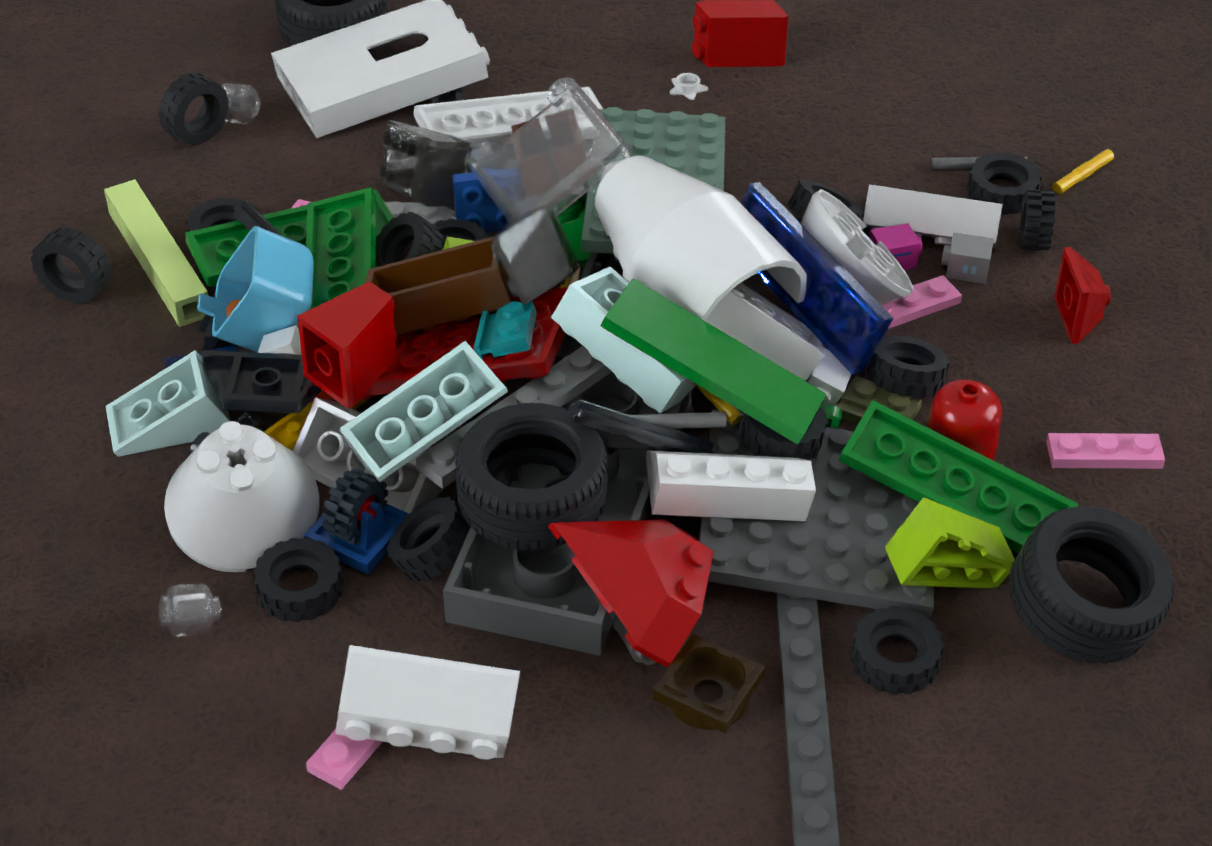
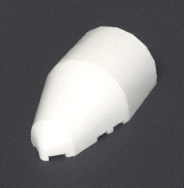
(686, 236)

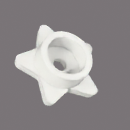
(687, 85)

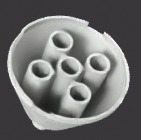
(843, 238)
(239, 498)

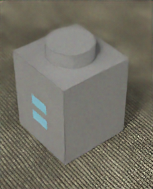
(968, 257)

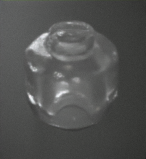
(243, 102)
(188, 610)

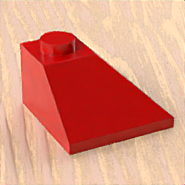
(1080, 295)

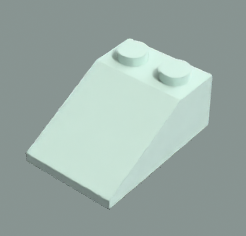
(166, 409)

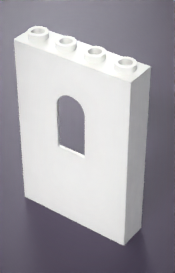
(342, 85)

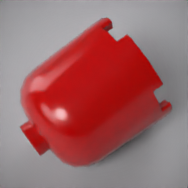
(968, 415)

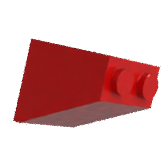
(740, 33)
(348, 342)

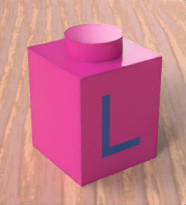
(901, 243)

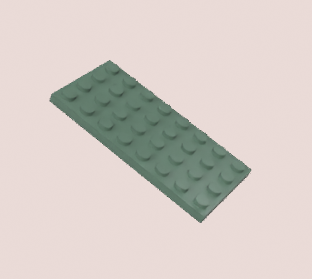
(674, 139)

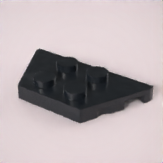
(259, 381)

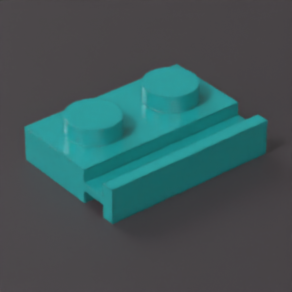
(507, 330)

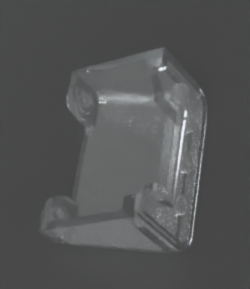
(550, 156)

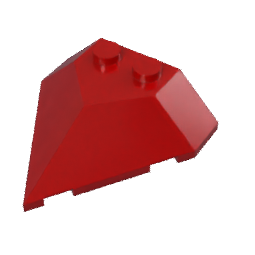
(646, 575)

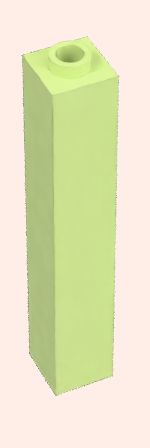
(156, 251)

